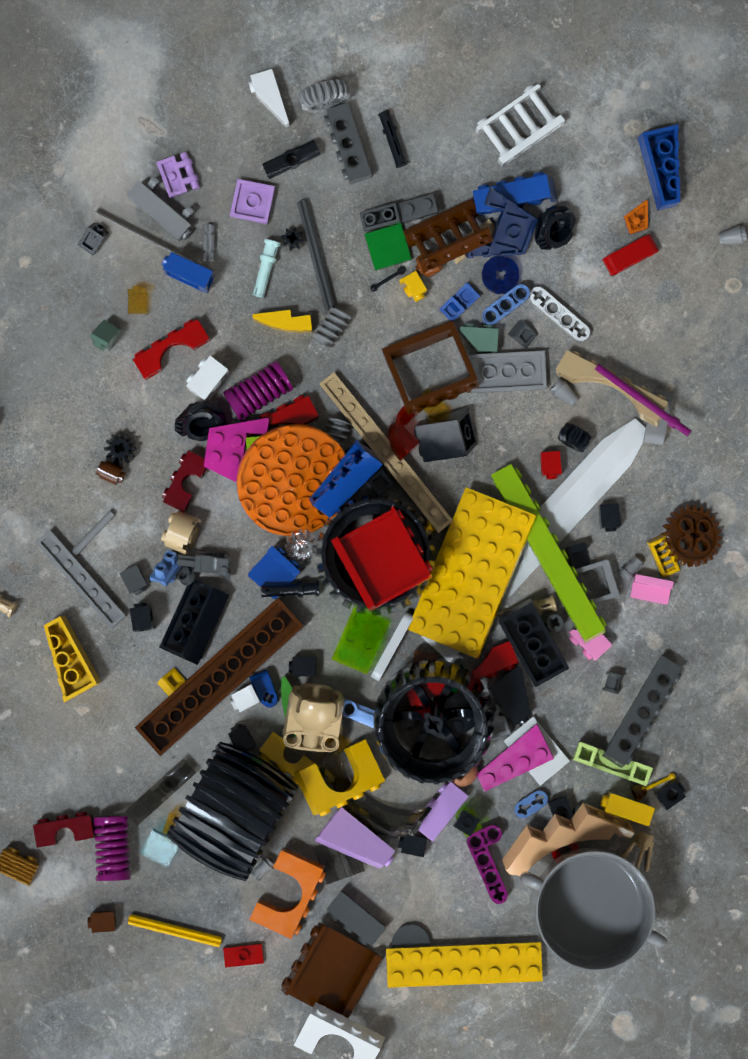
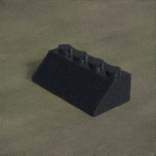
(194, 621)

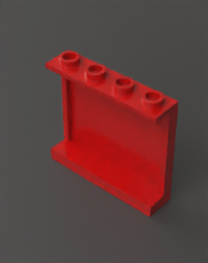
(383, 559)

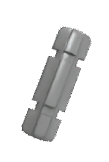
(209, 229)

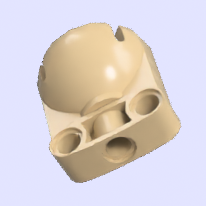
(313, 718)

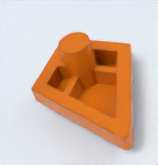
(637, 218)

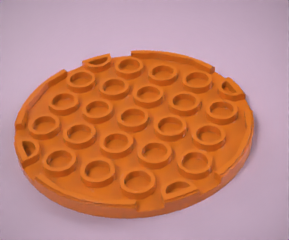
(281, 476)

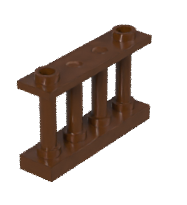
(440, 223)

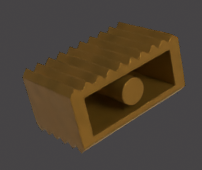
(17, 866)

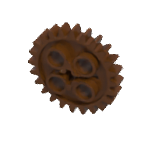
(675, 534)

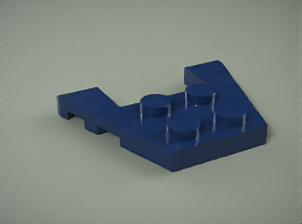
(511, 231)

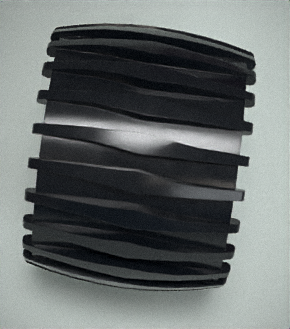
(335, 529)
(410, 763)
(232, 811)

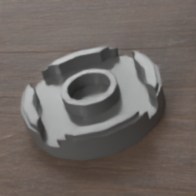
(410, 936)

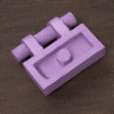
(172, 177)

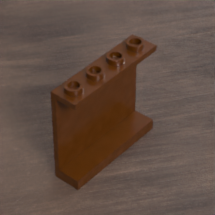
(331, 971)

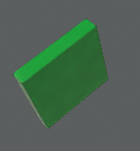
(387, 247)

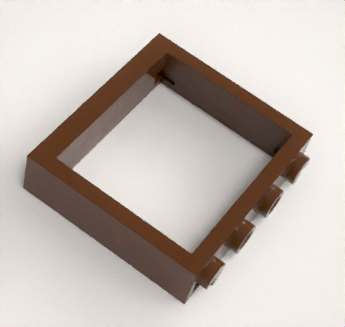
(421, 341)

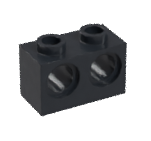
(142, 617)

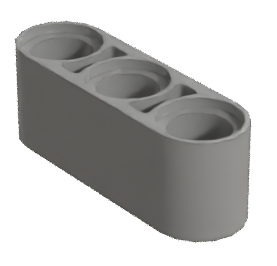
(657, 434)

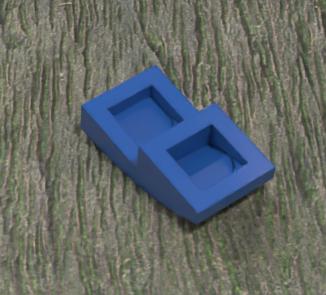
(460, 302)

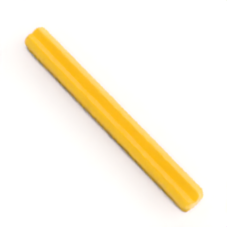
(174, 930)

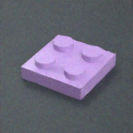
(252, 201)

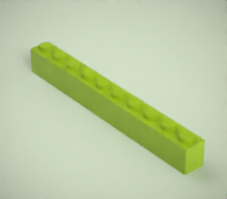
(550, 557)

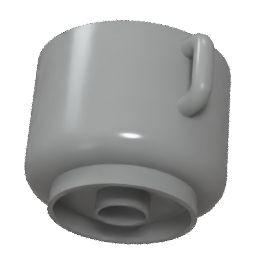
(593, 909)

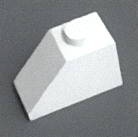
(244, 698)

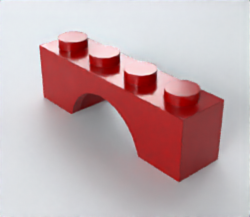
(150, 360)

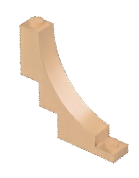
(585, 825)

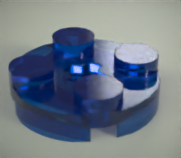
(489, 275)

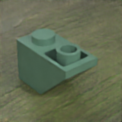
(105, 335)
(481, 339)

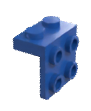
(274, 569)

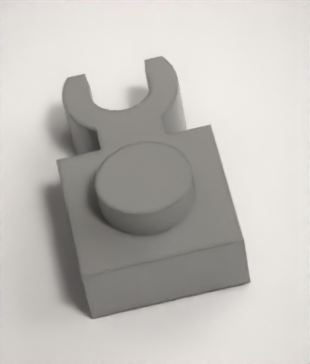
(500, 725)

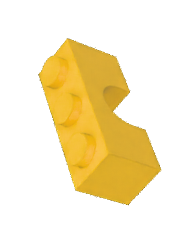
(274, 749)

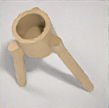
(644, 842)

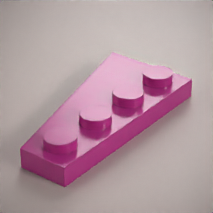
(522, 756)

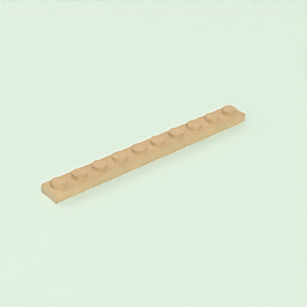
(381, 447)

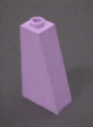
(354, 839)

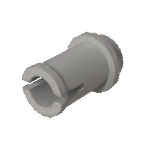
(630, 568)
(263, 868)

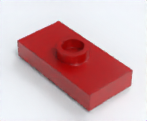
(243, 955)

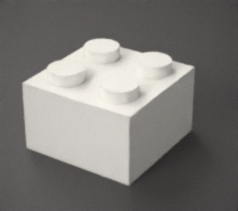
(207, 379)

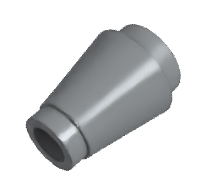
(735, 235)
(564, 392)

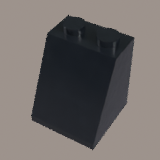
(446, 436)

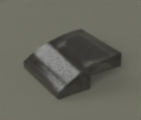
(337, 864)

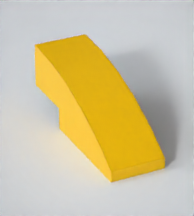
(284, 322)

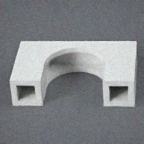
(325, 1021)

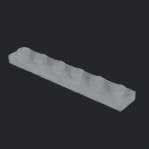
(80, 579)

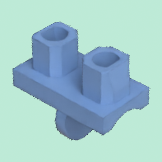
(166, 570)

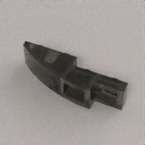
(160, 792)

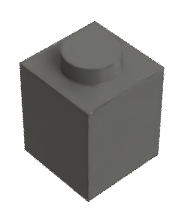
(134, 580)

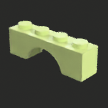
(593, 757)

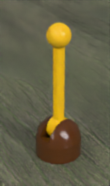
(640, 791)

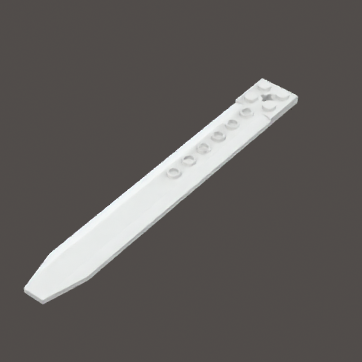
(575, 499)

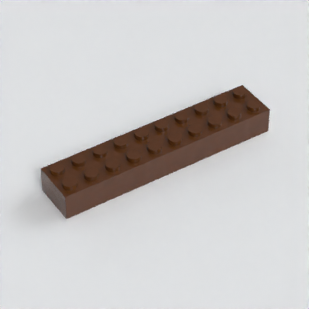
(219, 677)

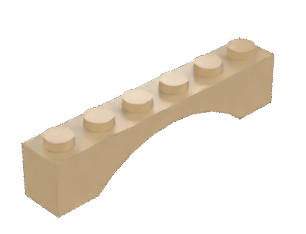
(577, 370)

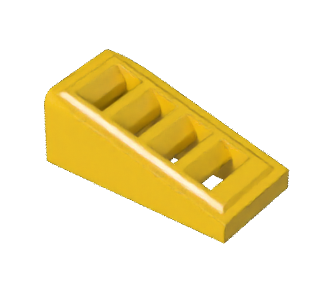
(664, 573)

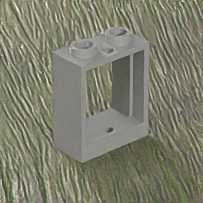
(608, 576)

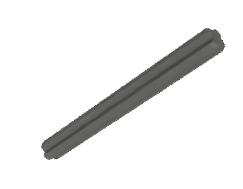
(316, 254)

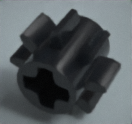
(289, 235)

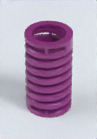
(255, 388)
(115, 836)

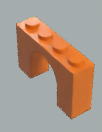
(287, 920)

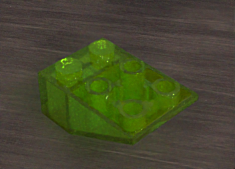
(360, 641)

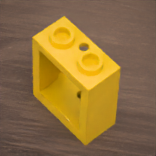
(627, 808)

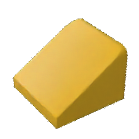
(171, 681)

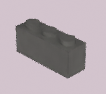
(355, 919)

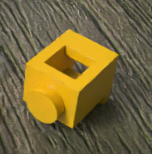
(413, 286)

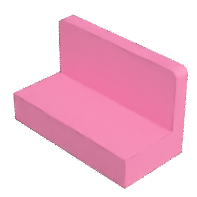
(651, 589)

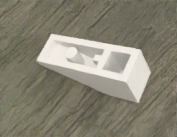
(268, 93)

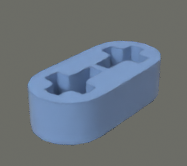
(534, 808)

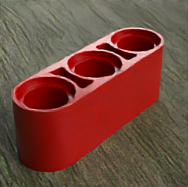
(630, 255)

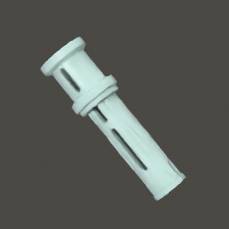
(267, 260)

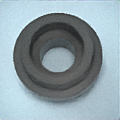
(186, 575)

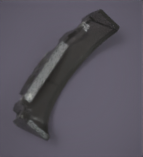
(368, 811)

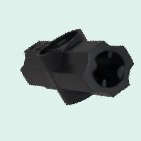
(279, 164)

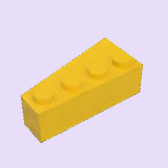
(71, 661)

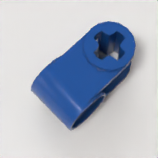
(263, 685)

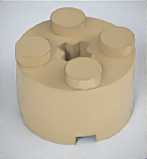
(181, 532)

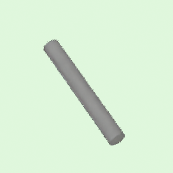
(92, 533)

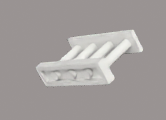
(521, 143)

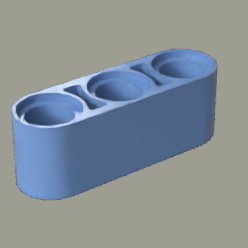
(510, 297)

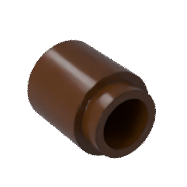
(110, 472)

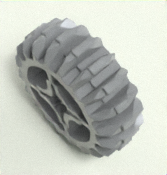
(324, 95)

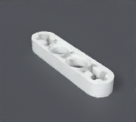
(562, 311)
(392, 646)

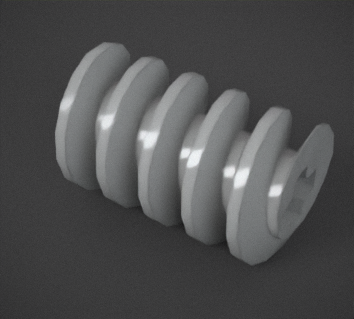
(331, 326)
(336, 429)

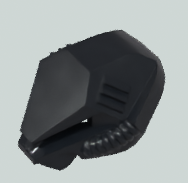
(554, 227)
(198, 419)

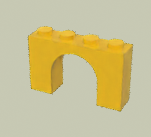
(366, 777)

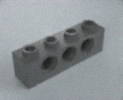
(339, 114)

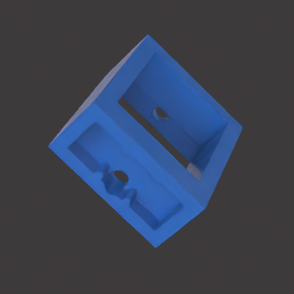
(188, 272)

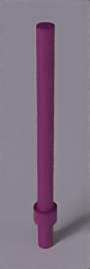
(673, 421)

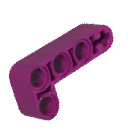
(490, 865)

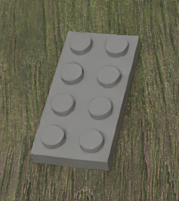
(509, 371)

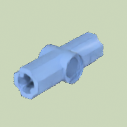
(361, 713)

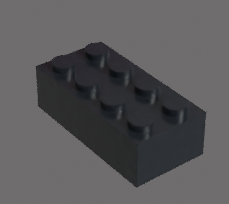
(532, 642)

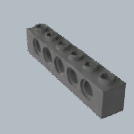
(613, 751)

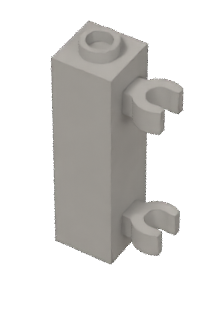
(160, 211)

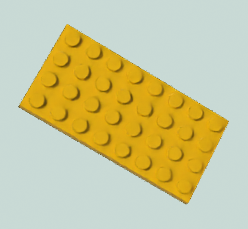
(472, 572)

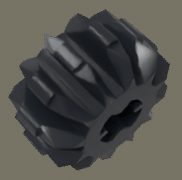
(574, 437)
(118, 442)

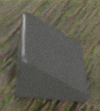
(522, 333)

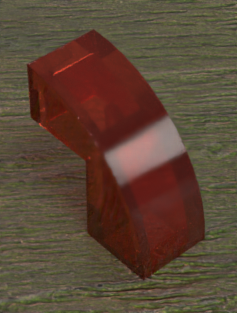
(399, 437)

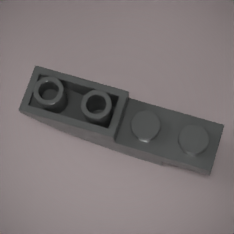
(399, 213)

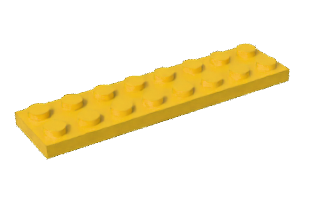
(464, 964)

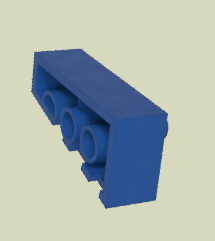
(662, 164)
(520, 191)
(345, 478)

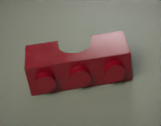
(190, 466)
(46, 831)

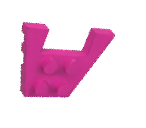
(227, 446)

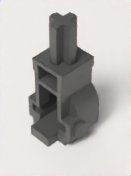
(207, 562)

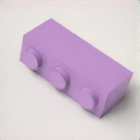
(442, 810)

